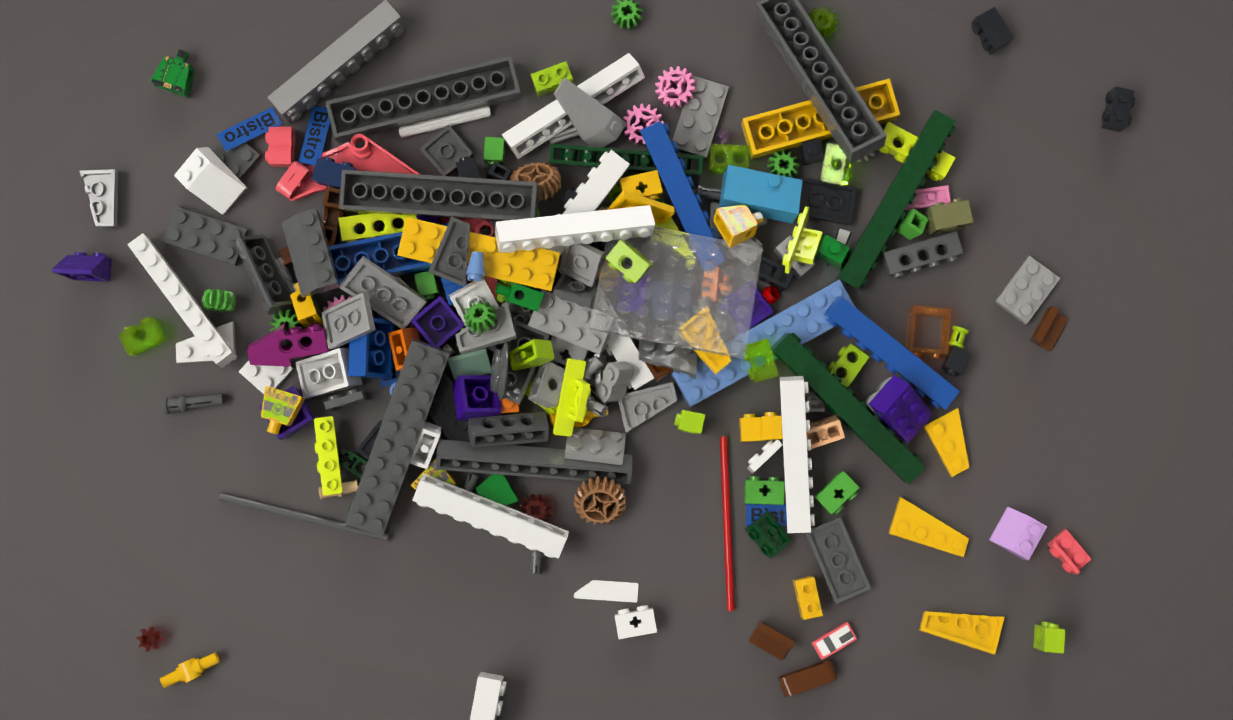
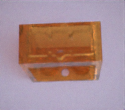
(945, 314)

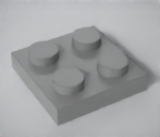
(582, 263)

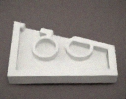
(192, 350)

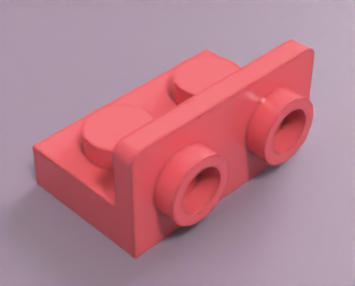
(1069, 552)

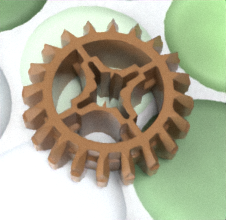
(545, 175)
(596, 507)

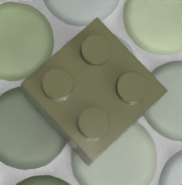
(948, 217)

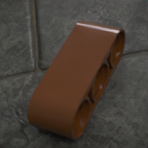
(807, 678)

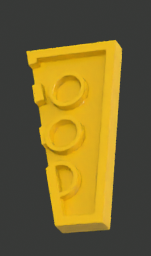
(920, 527)
(969, 630)

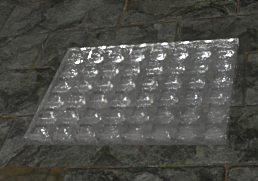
(690, 298)

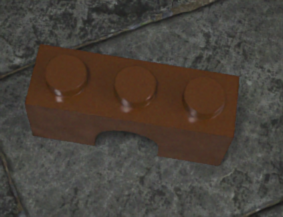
(331, 215)

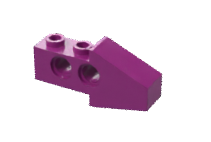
(271, 352)

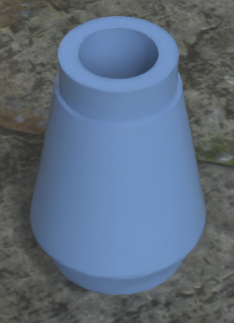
(476, 267)

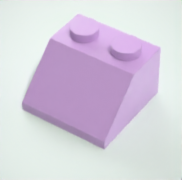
(1018, 533)

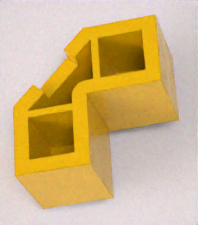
(760, 428)

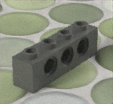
(949, 242)
(508, 429)

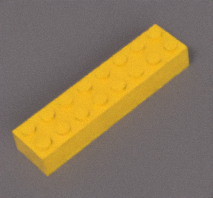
(801, 123)
(529, 268)

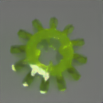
(829, 24)

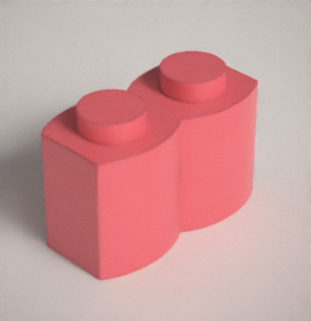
(281, 146)

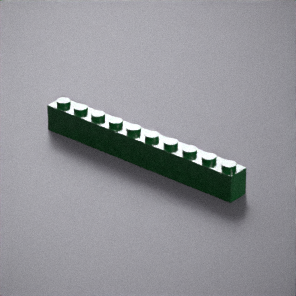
(896, 199)
(848, 408)

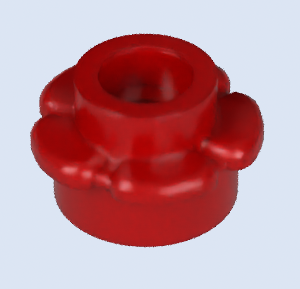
(771, 294)

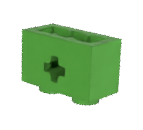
(775, 494)
(826, 495)

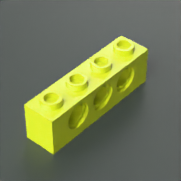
(907, 140)
(347, 224)

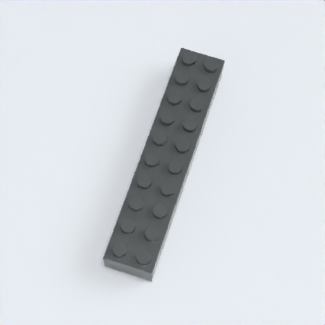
(821, 77)
(423, 99)
(438, 196)
(397, 437)

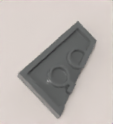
(452, 252)
(670, 356)

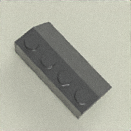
(310, 253)
(264, 273)

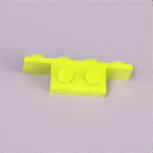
(804, 245)
(572, 398)
(327, 452)

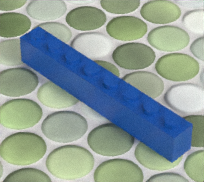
(676, 183)
(891, 352)

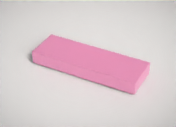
(929, 196)

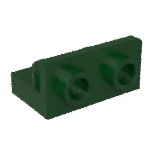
(768, 535)

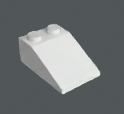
(210, 180)
(326, 373)

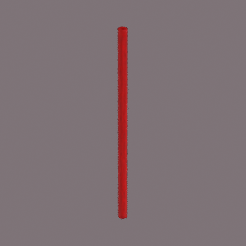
(727, 523)

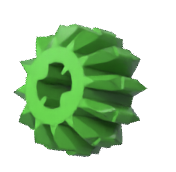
(623, 7)
(783, 159)
(218, 300)
(286, 318)
(475, 323)

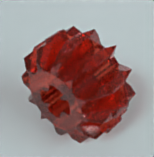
(537, 502)

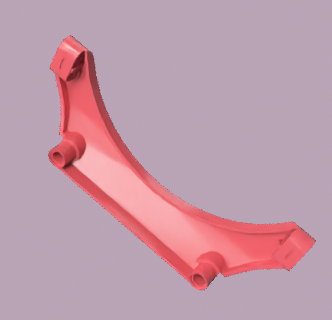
(297, 180)

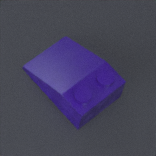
(84, 267)

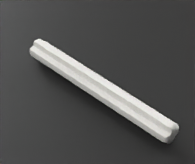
(442, 122)

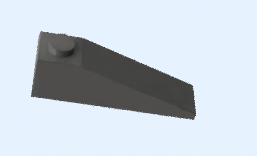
(519, 381)

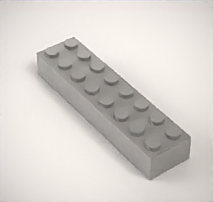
(337, 62)

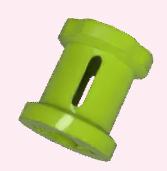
(962, 332)

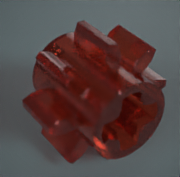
(145, 636)

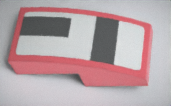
(834, 640)

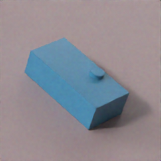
(762, 192)

